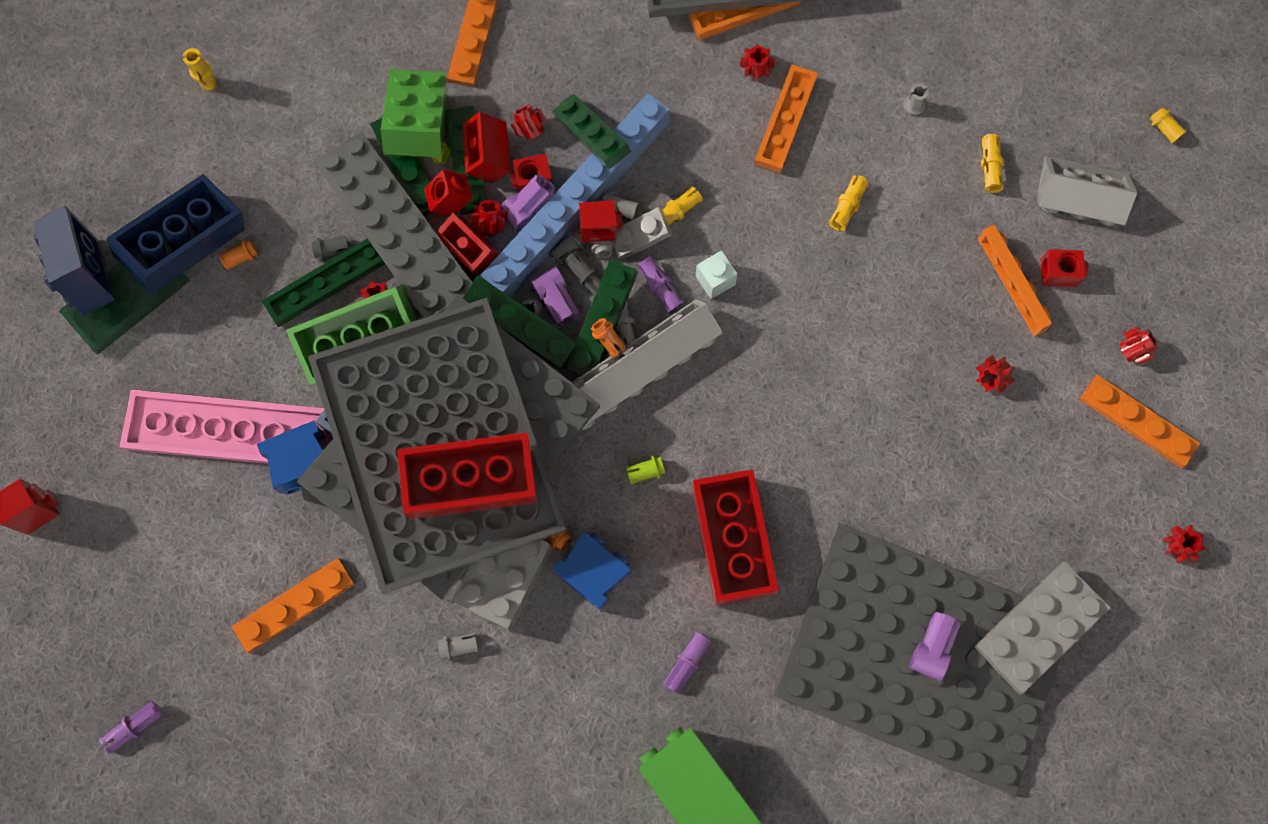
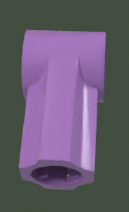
(528, 202)
(554, 294)
(932, 654)

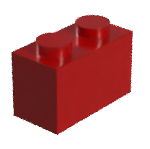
(486, 147)
(467, 244)
(26, 506)

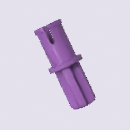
(687, 662)
(131, 726)

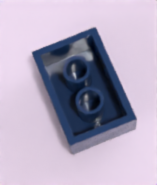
(73, 261)

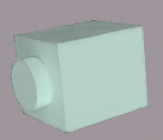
(716, 274)

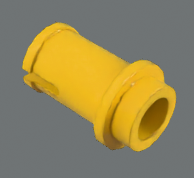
(1167, 124)

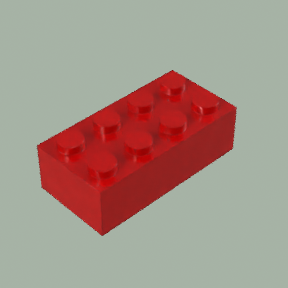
(466, 476)
(734, 537)

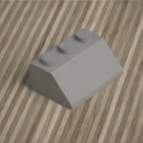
(1085, 191)

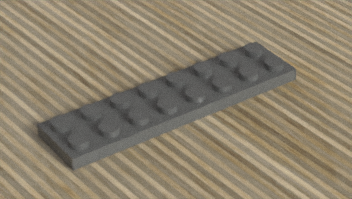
(394, 225)

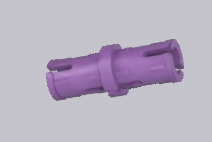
(660, 284)

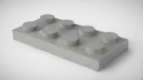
(1042, 627)

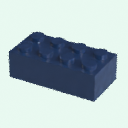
(176, 233)

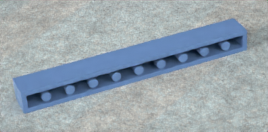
(561, 212)

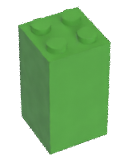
(693, 783)

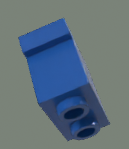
(291, 455)
(593, 569)

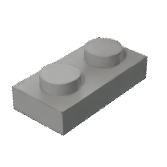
(641, 233)

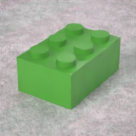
(414, 113)

